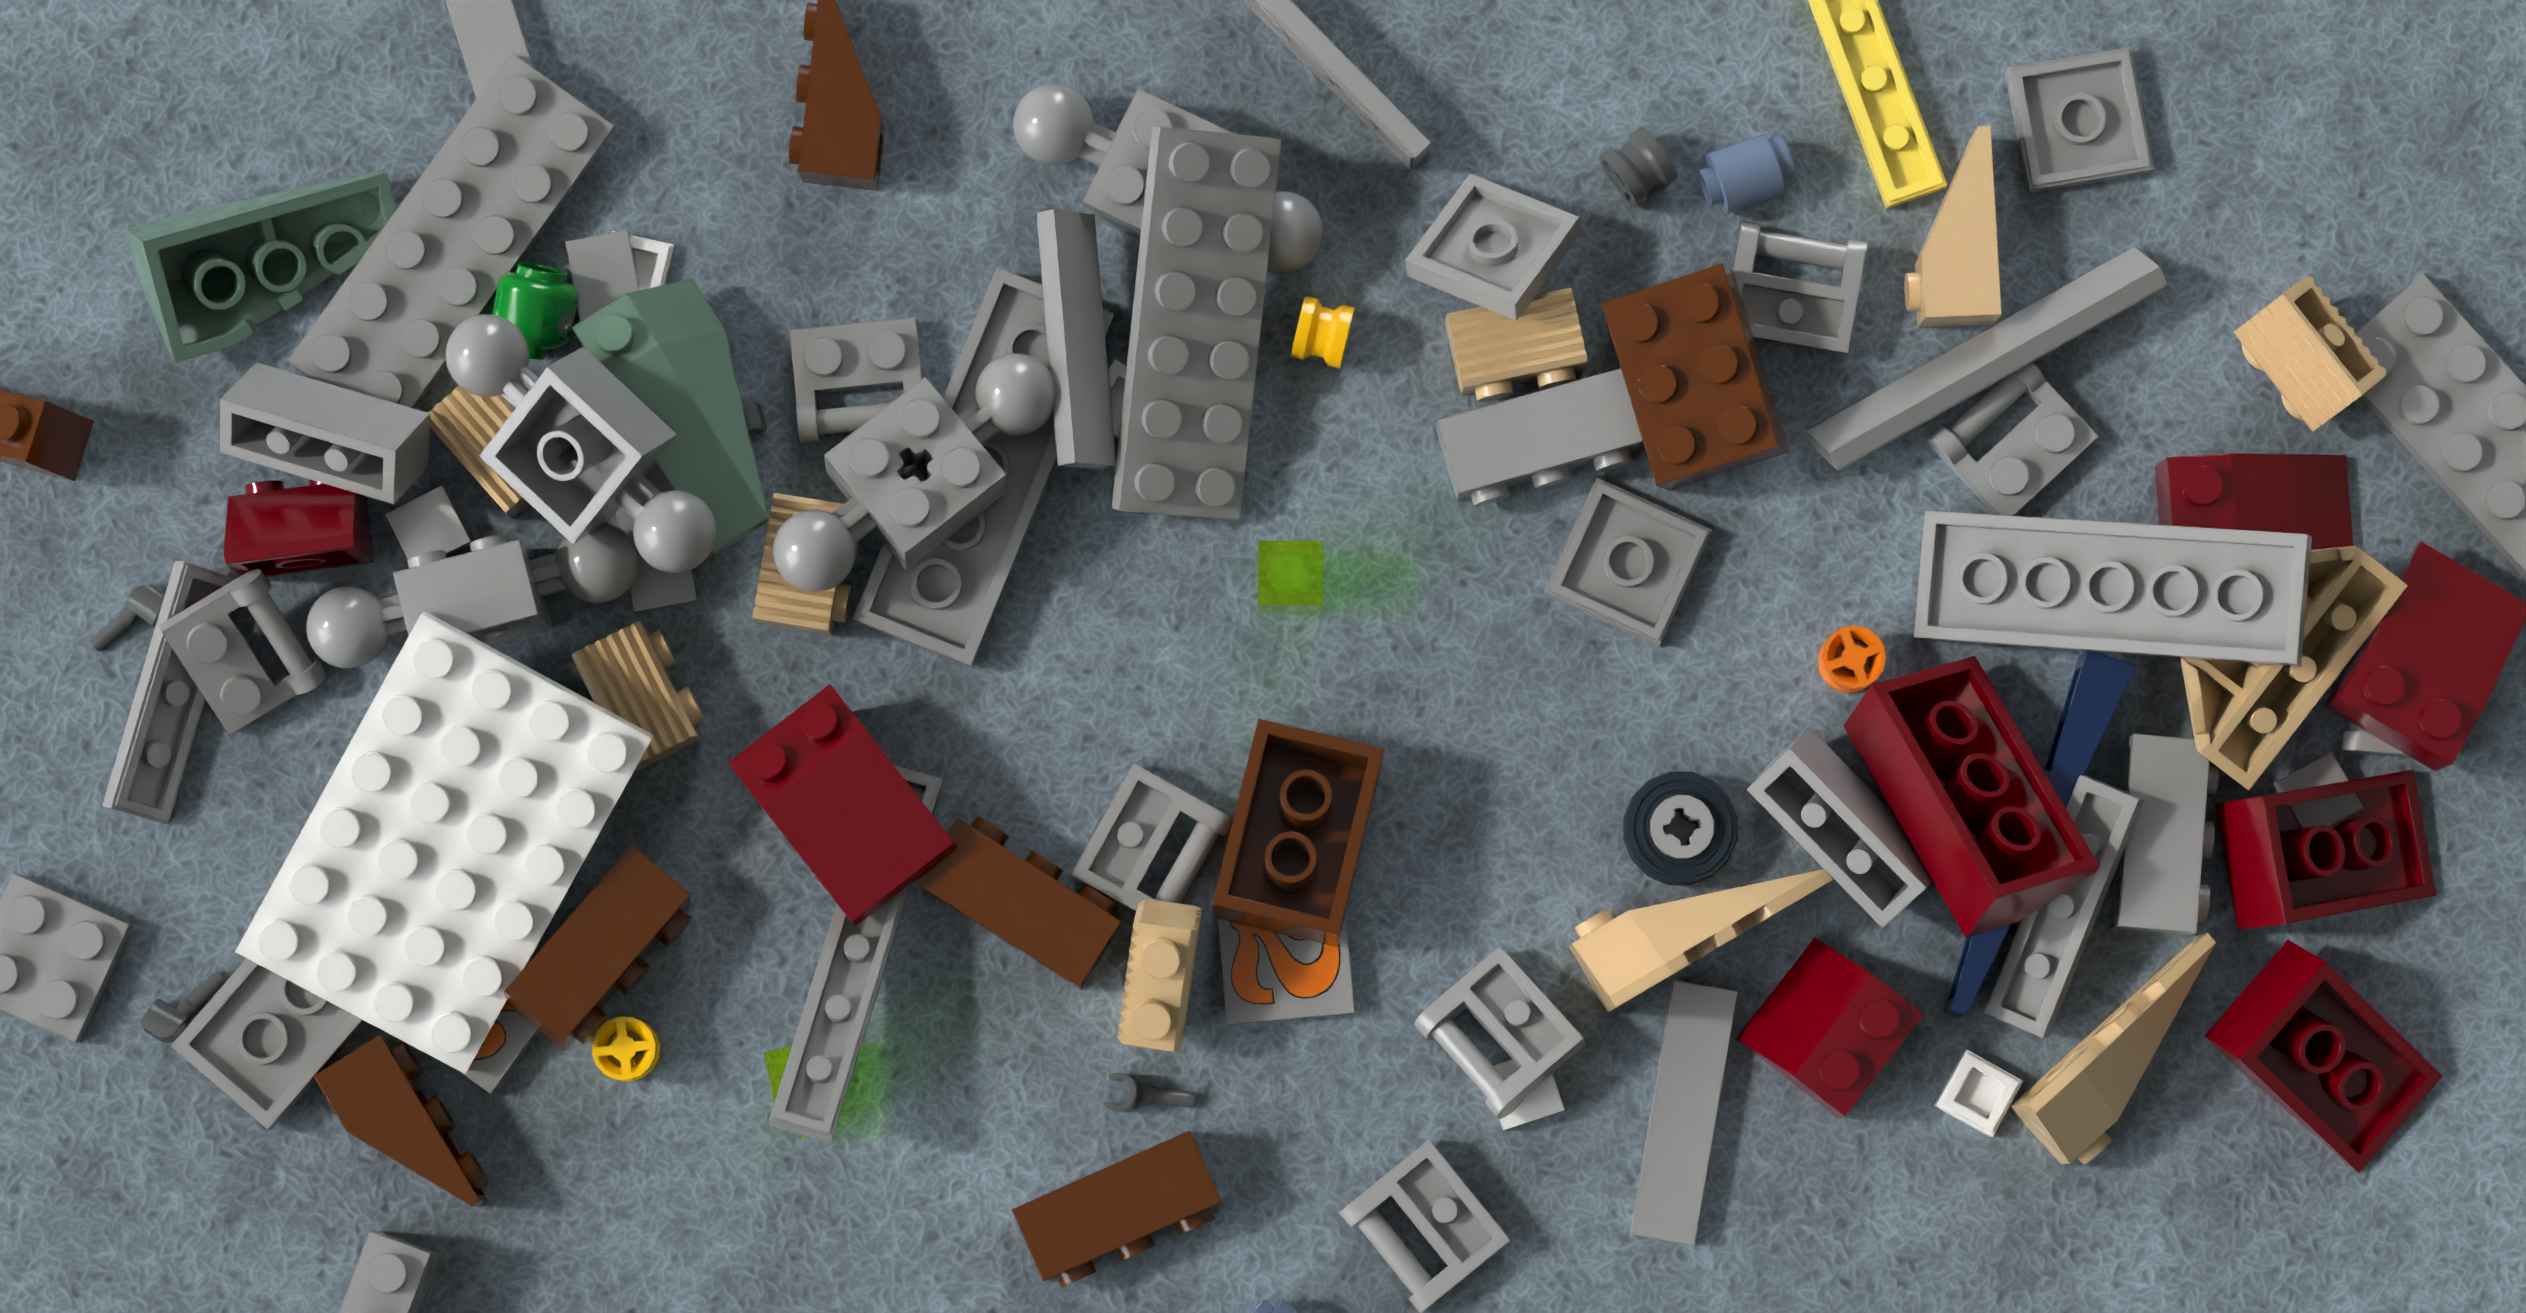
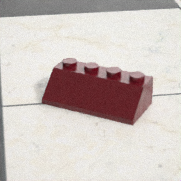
(1969, 794)

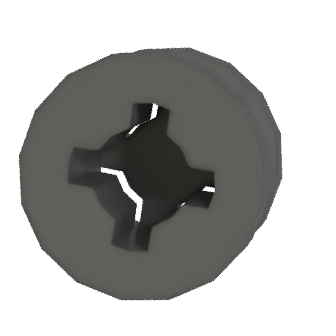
(1638, 167)

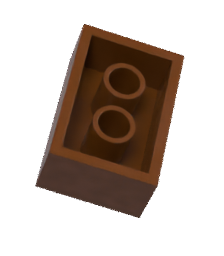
(1695, 377)
(1297, 832)

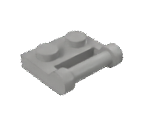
(1796, 309)
(846, 360)
(2027, 454)
(224, 661)
(1134, 834)
(1518, 1020)
(1441, 1211)

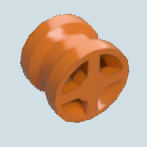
(1862, 654)

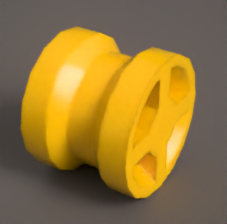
(1322, 332)
(614, 1040)

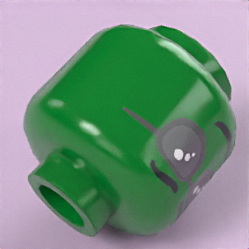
(539, 305)

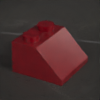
(296, 529)
(1829, 1027)

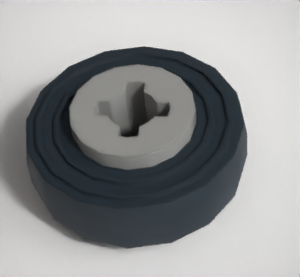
(1664, 851)

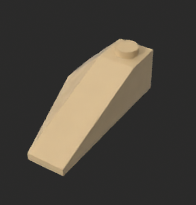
(1656, 941)

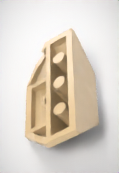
(2252, 709)

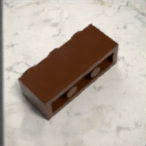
(1023, 901)
(600, 950)
(1118, 1209)

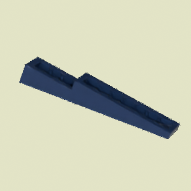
(2088, 708)

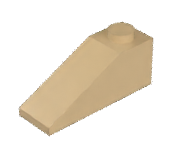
(1959, 262)

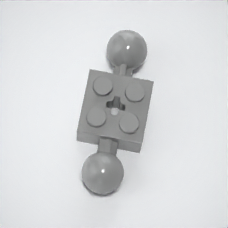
(1058, 126)
(579, 444)
(908, 515)
(485, 593)

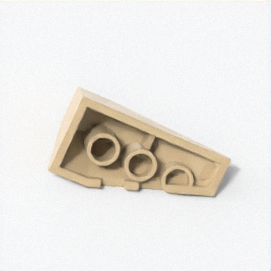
(2096, 1079)

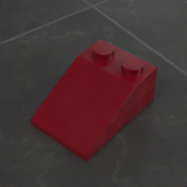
(2258, 494)
(2430, 659)
(842, 805)
(2321, 871)
(2323, 1054)

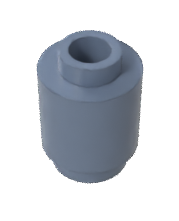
(1747, 173)

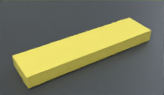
(1879, 99)

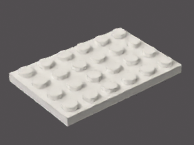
(444, 842)

